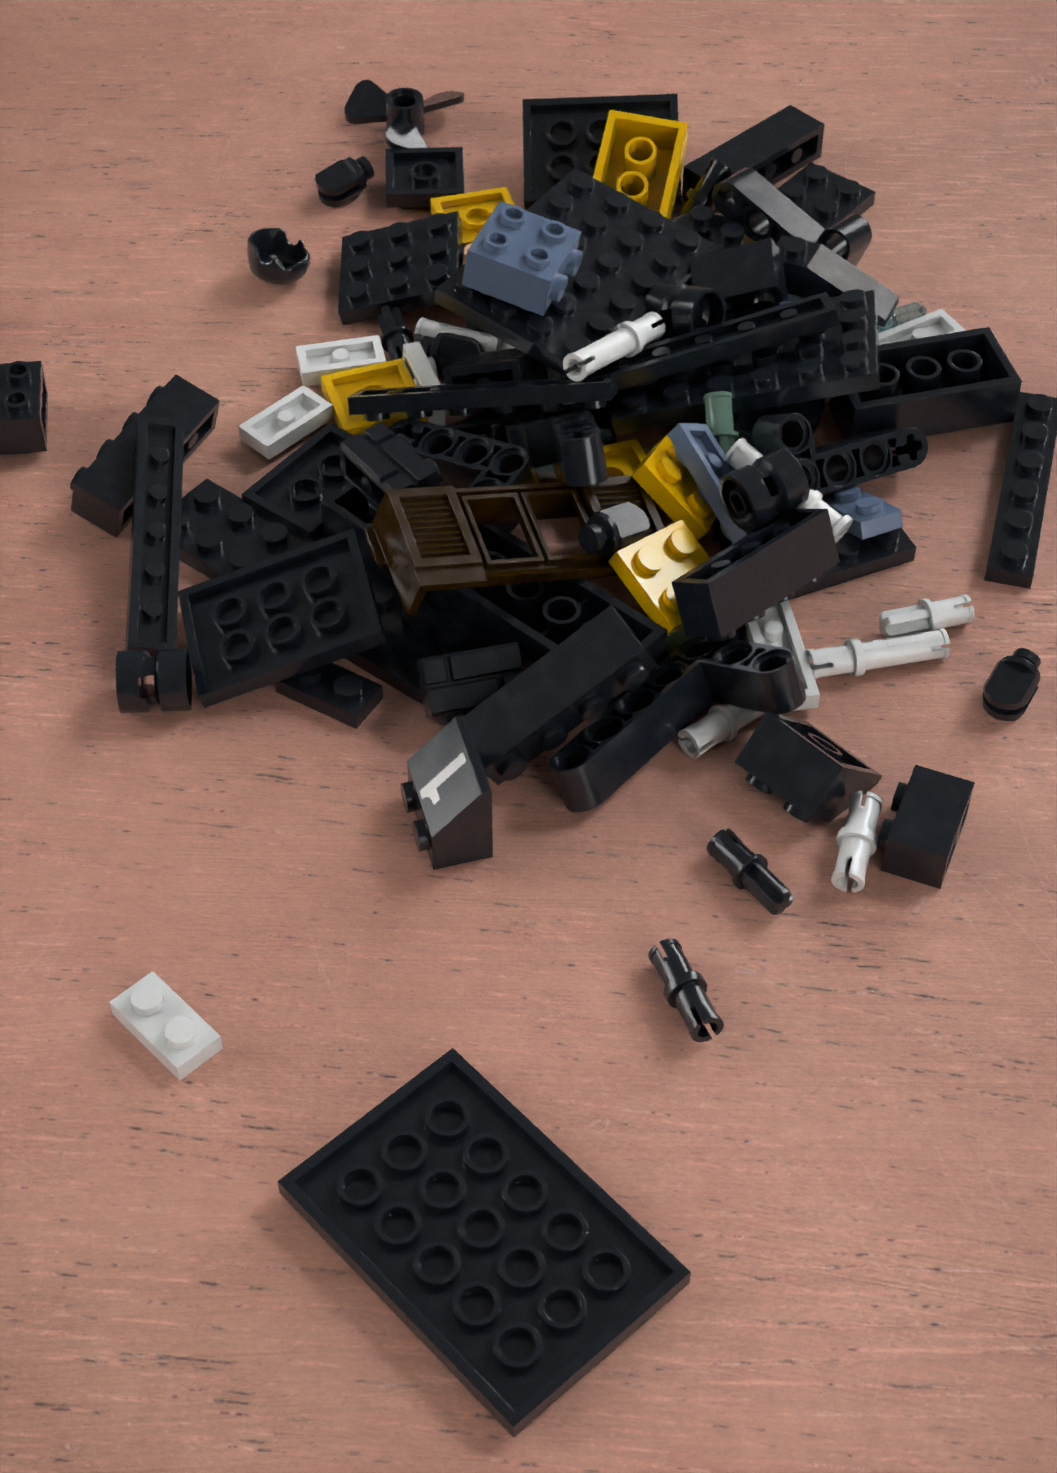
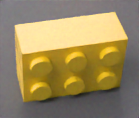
(643, 158)

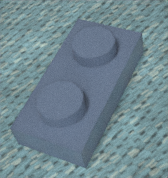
(869, 513)

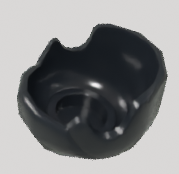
(275, 258)

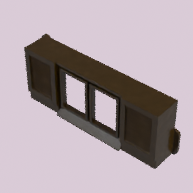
(435, 542)

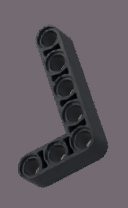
(668, 701)

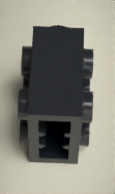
(23, 408)

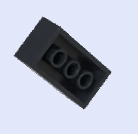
(934, 386)

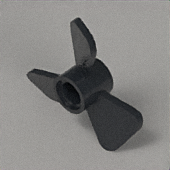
(400, 109)

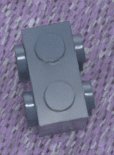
(522, 258)

